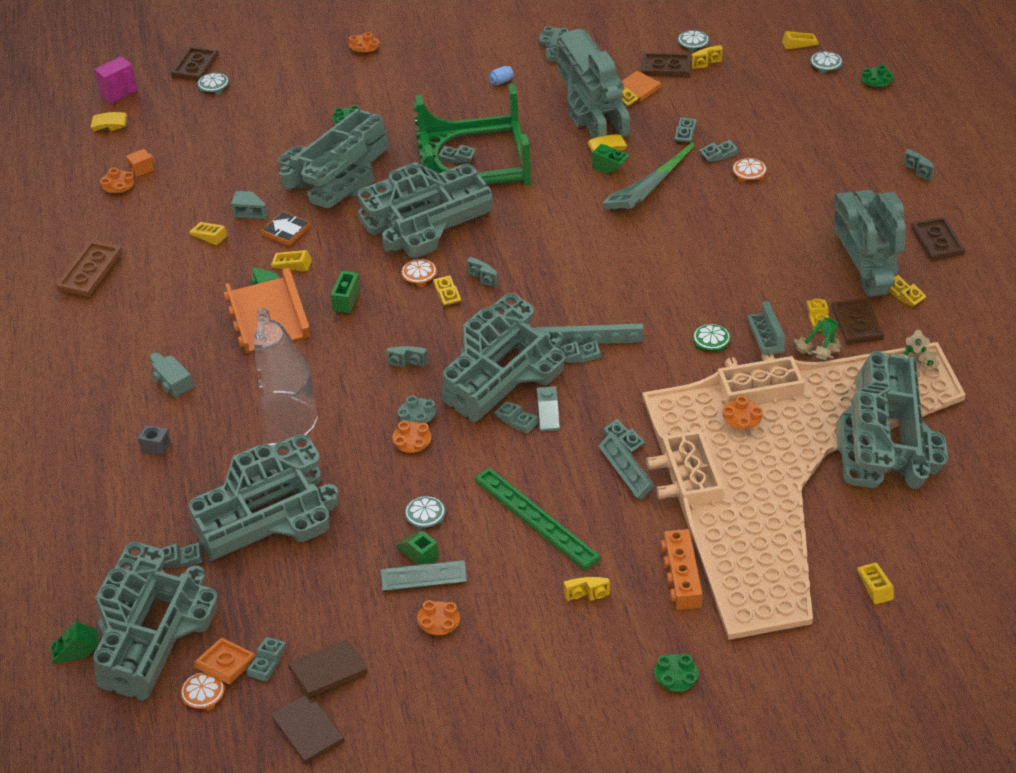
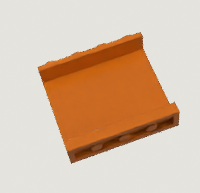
(281, 301)

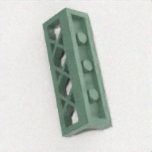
(772, 330)

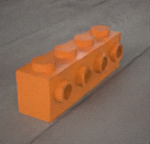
(682, 568)

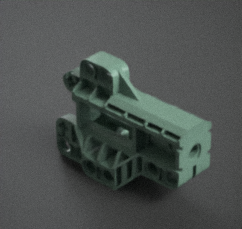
(591, 84)
(327, 161)
(418, 215)
(861, 225)
(466, 380)
(867, 420)
(224, 514)
(119, 658)

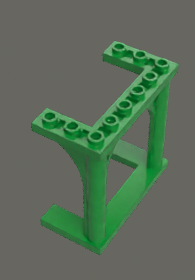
(444, 130)

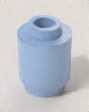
(501, 75)

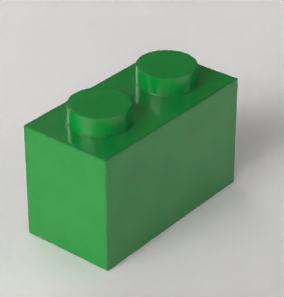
(345, 292)

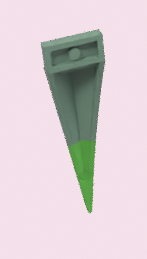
(635, 193)

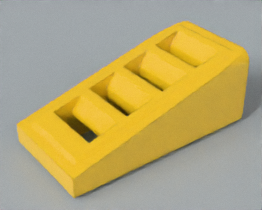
(795, 40)
(213, 233)
(297, 260)
(877, 584)

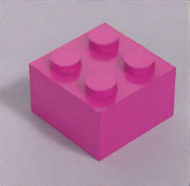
(116, 79)

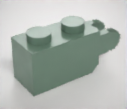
(171, 374)

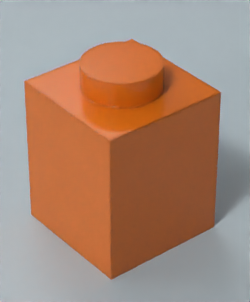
(140, 162)

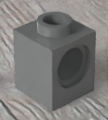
(154, 440)

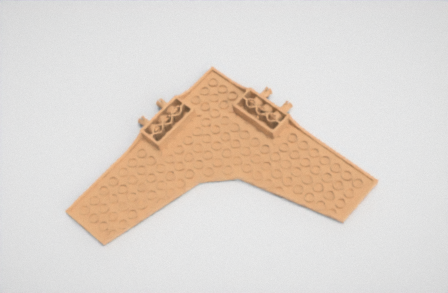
(747, 484)

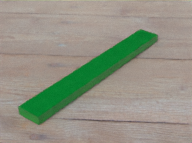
(538, 519)

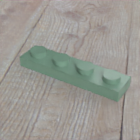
(626, 466)
(423, 575)

